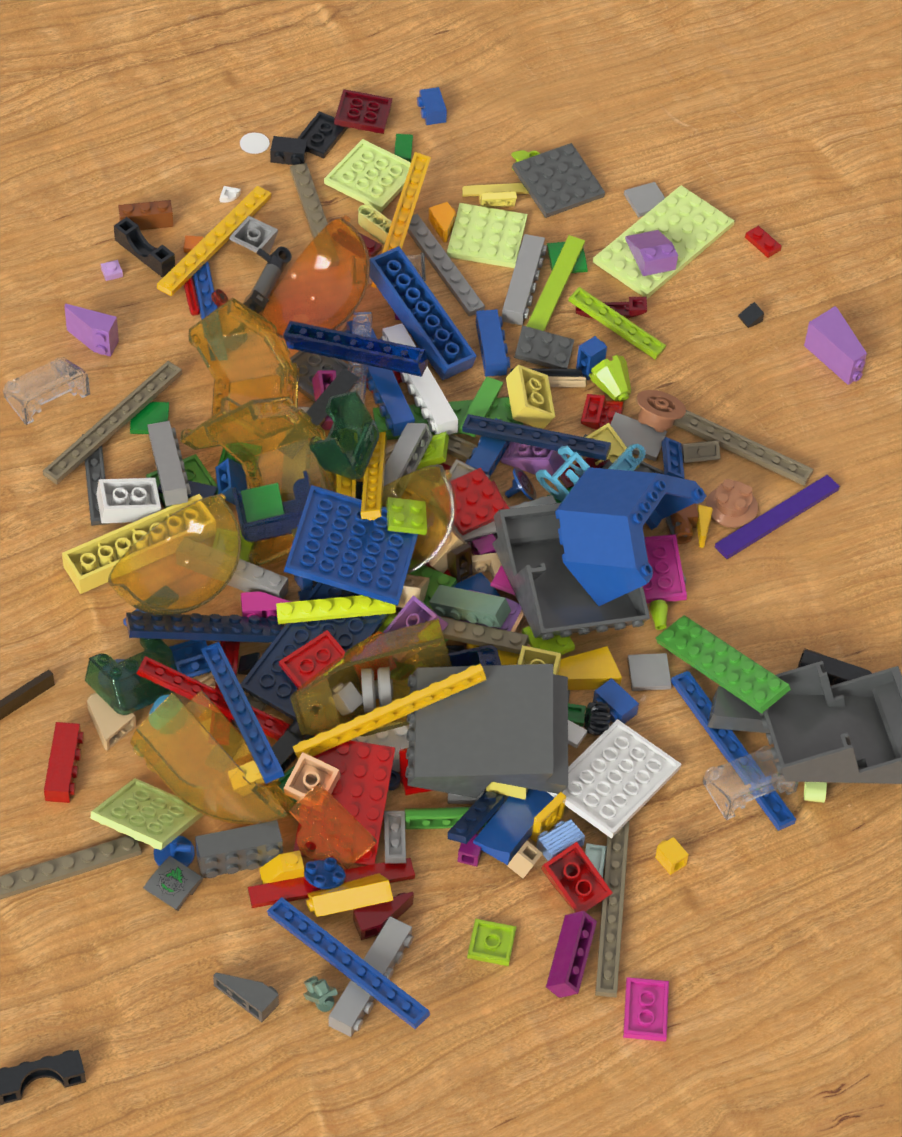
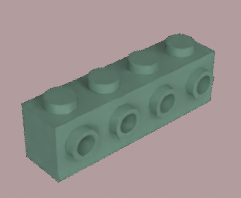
(470, 606)

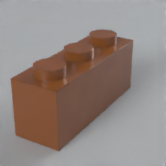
(148, 214)

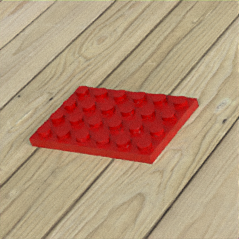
(361, 787)

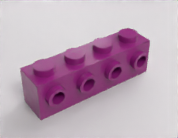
(571, 954)

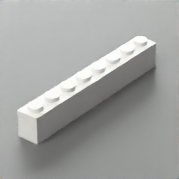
(424, 389)

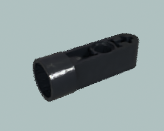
(836, 670)
(283, 747)

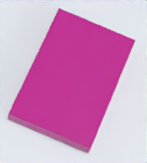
(646, 1009)

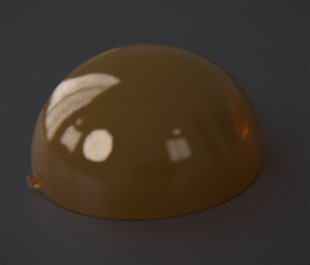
(323, 281)

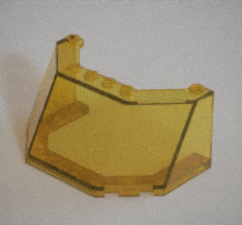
(244, 362)
(273, 447)

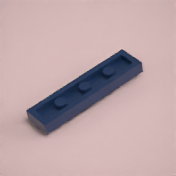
(475, 817)

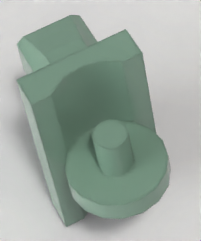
(320, 993)

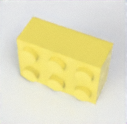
(530, 397)

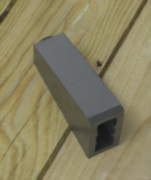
(733, 714)

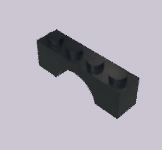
(130, 237)
(64, 1068)

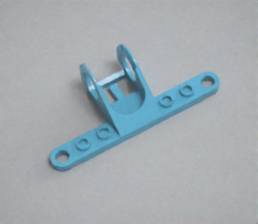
(624, 462)

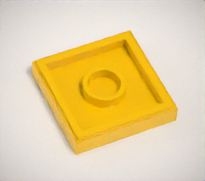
(549, 816)

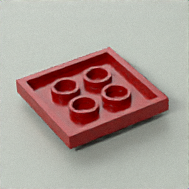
(475, 501)

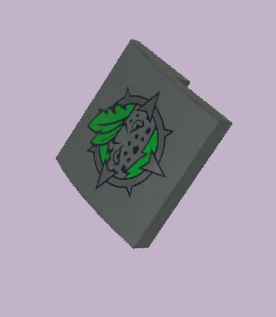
(173, 883)

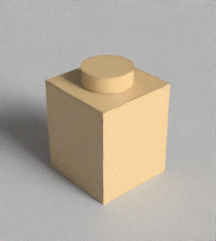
(524, 859)

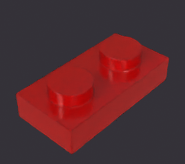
(763, 241)

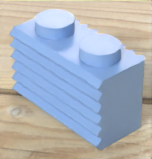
(559, 839)

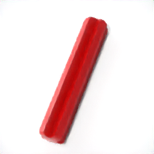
(192, 297)

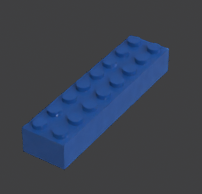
(421, 313)

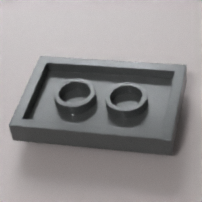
(544, 348)

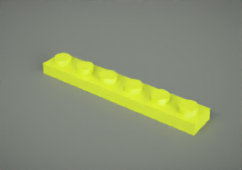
(331, 609)

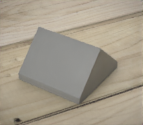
(255, 235)

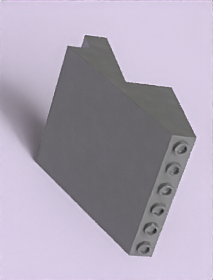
(546, 588)
(837, 730)
(492, 732)

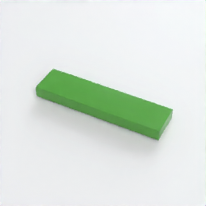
(483, 400)

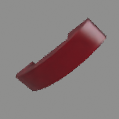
(633, 308)

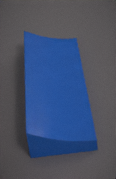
(512, 825)

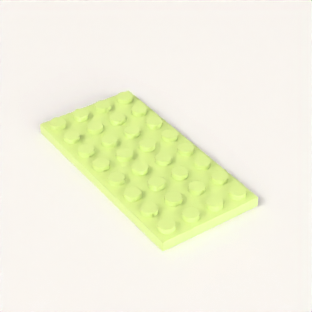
(682, 219)

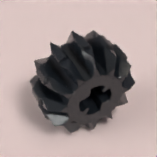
(597, 718)

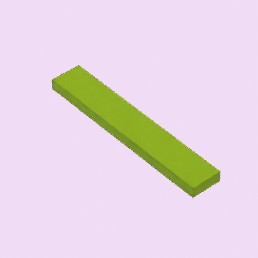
(617, 323)

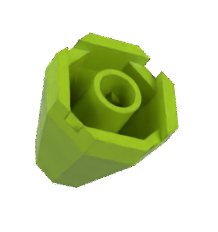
(612, 378)

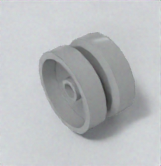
(376, 689)

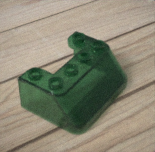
(350, 438)
(119, 682)

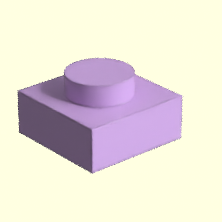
(111, 270)

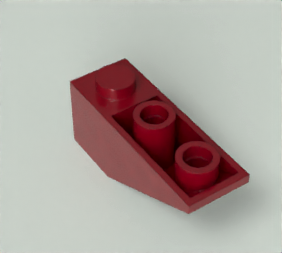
(372, 918)

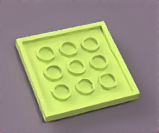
(369, 175)
(487, 235)
(146, 814)

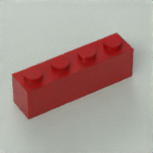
(63, 761)

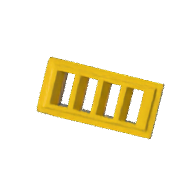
(703, 524)

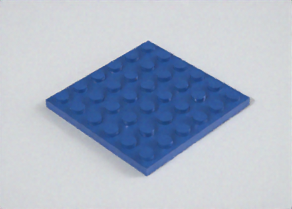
(349, 551)

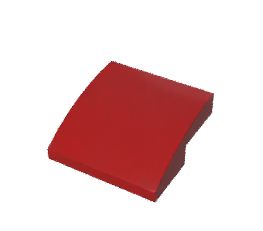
(599, 411)

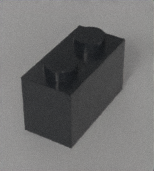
(288, 150)

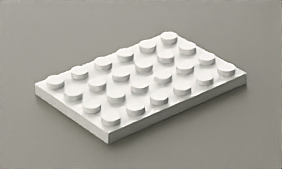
(616, 778)

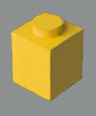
(671, 855)

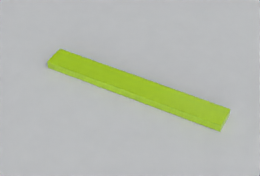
(556, 283)

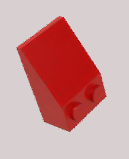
(576, 879)

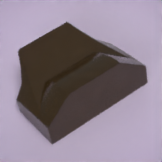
(460, 562)

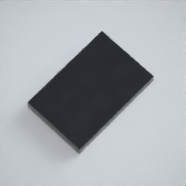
(322, 134)

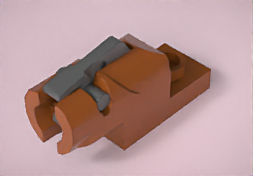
(682, 523)

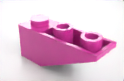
(259, 604)

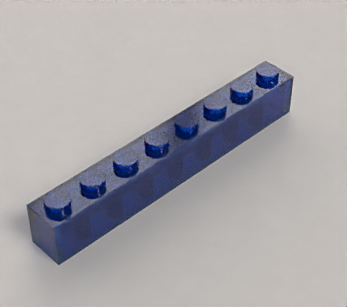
(356, 348)

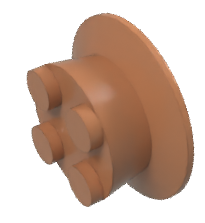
(659, 409)
(732, 504)

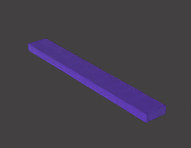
(777, 517)

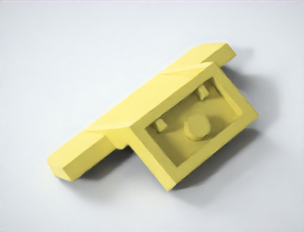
(495, 194)

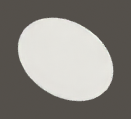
(254, 143)

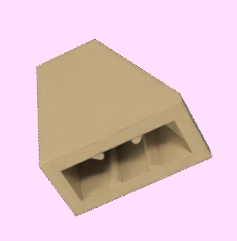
(108, 723)

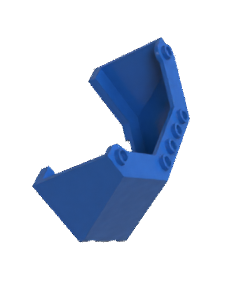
(605, 524)

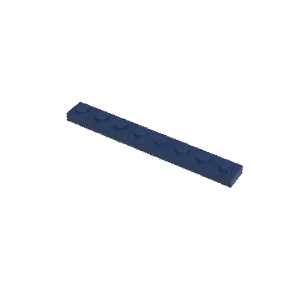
(535, 436)

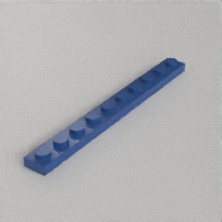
(242, 713)
(729, 745)
(349, 963)

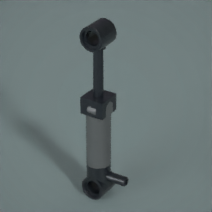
(275, 265)

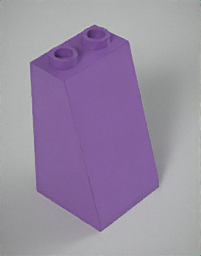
(836, 345)

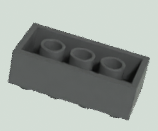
(238, 849)

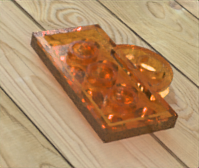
(330, 828)

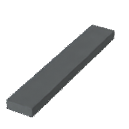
(94, 471)

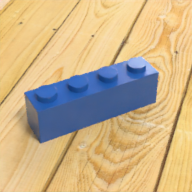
(492, 343)
(488, 454)

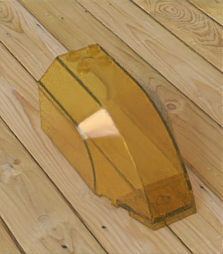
(399, 650)
(200, 760)

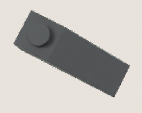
(249, 994)

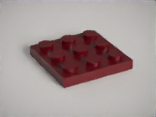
(363, 111)

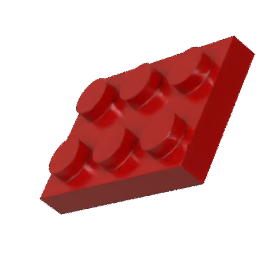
(311, 658)

